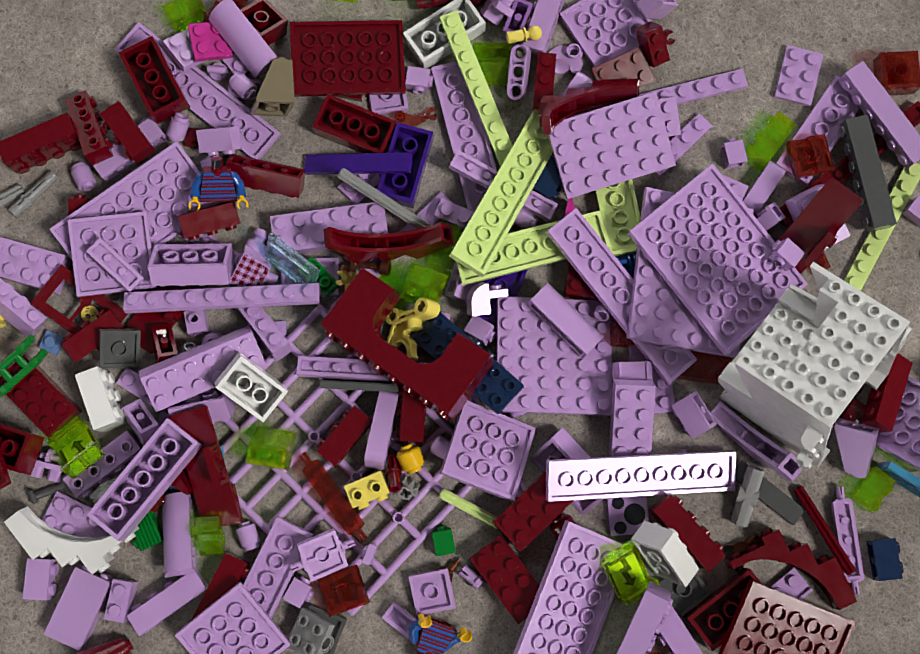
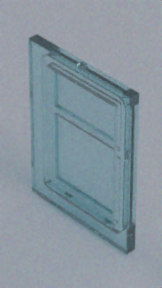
(290, 261)

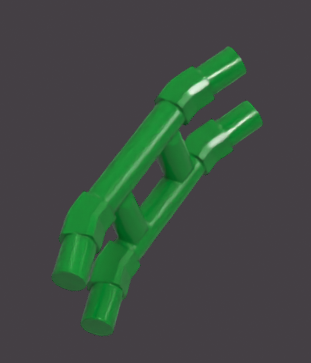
(26, 366)

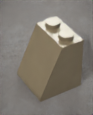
(277, 90)

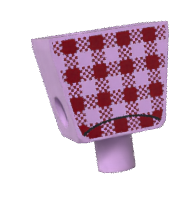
(252, 269)

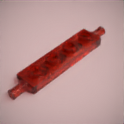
(333, 497)

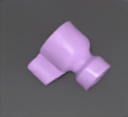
(257, 241)

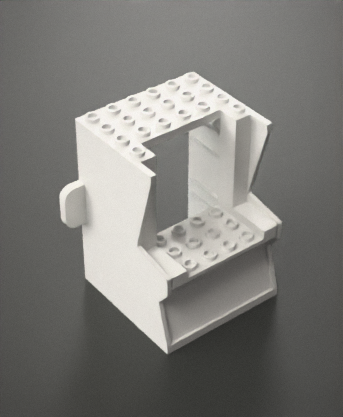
(812, 362)

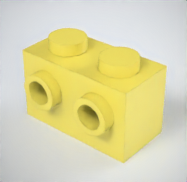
(367, 490)

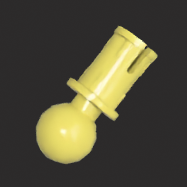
(533, 33)

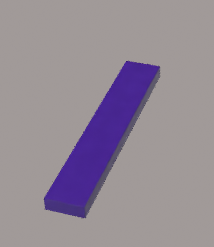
(358, 163)

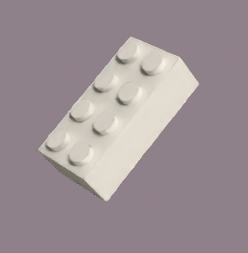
(428, 40)

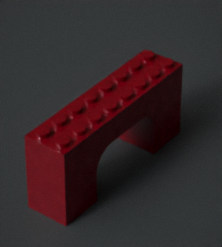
(441, 384)

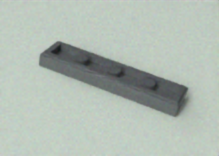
(358, 385)
(774, 497)

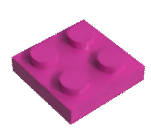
(208, 43)

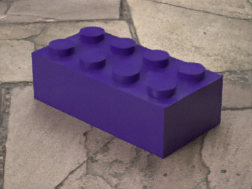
(405, 186)

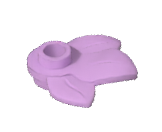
(566, 61)

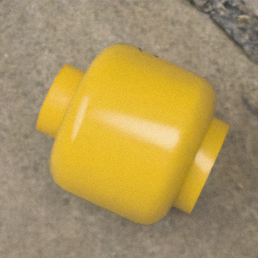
(410, 458)

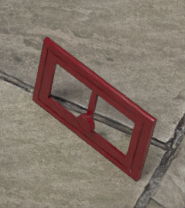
(61, 273)

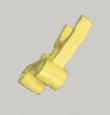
(410, 321)

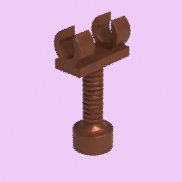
(384, 267)

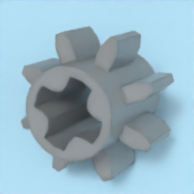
(409, 488)

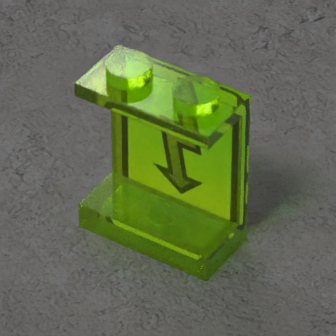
(76, 447)
(627, 573)

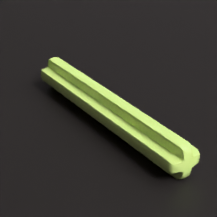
(467, 506)

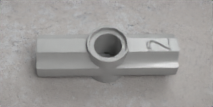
(747, 496)

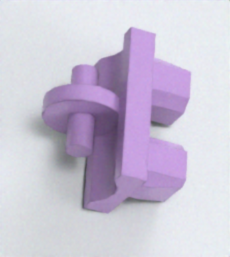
(55, 470)

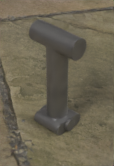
(34, 496)

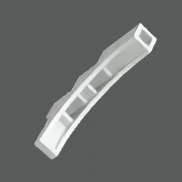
(41, 540)

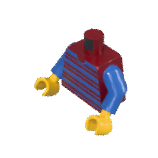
(217, 184)
(434, 635)

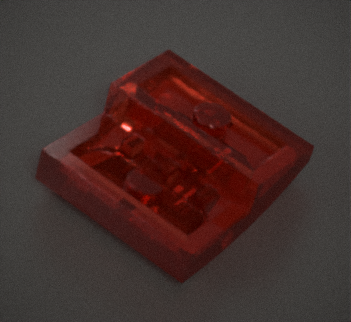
(810, 156)
(343, 590)

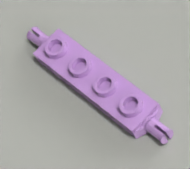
(847, 535)

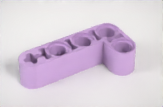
(381, 430)

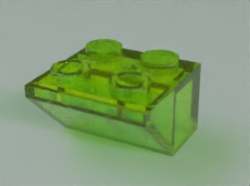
(494, 61)
(271, 448)

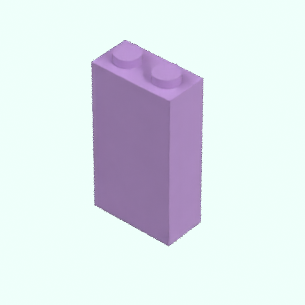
(79, 608)

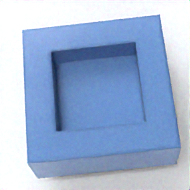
(52, 342)

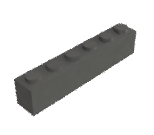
(867, 173)

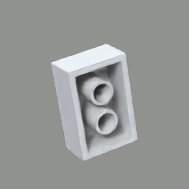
(251, 387)
(101, 399)
(665, 553)

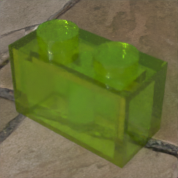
(184, 13)
(872, 490)
(208, 536)

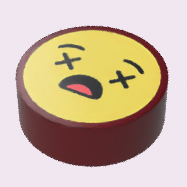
(89, 313)

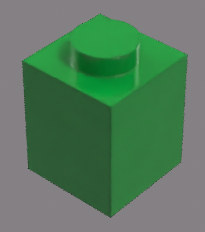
(443, 541)

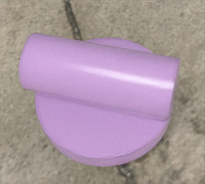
(217, 71)

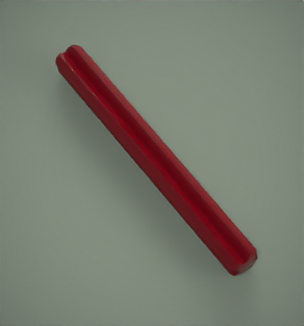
(824, 530)

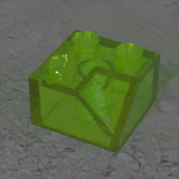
(423, 283)

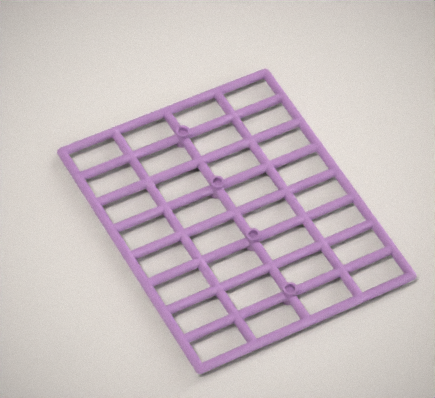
(315, 437)

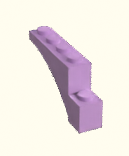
(755, 444)

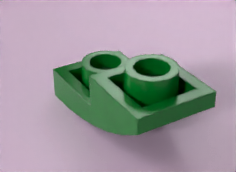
(325, 279)

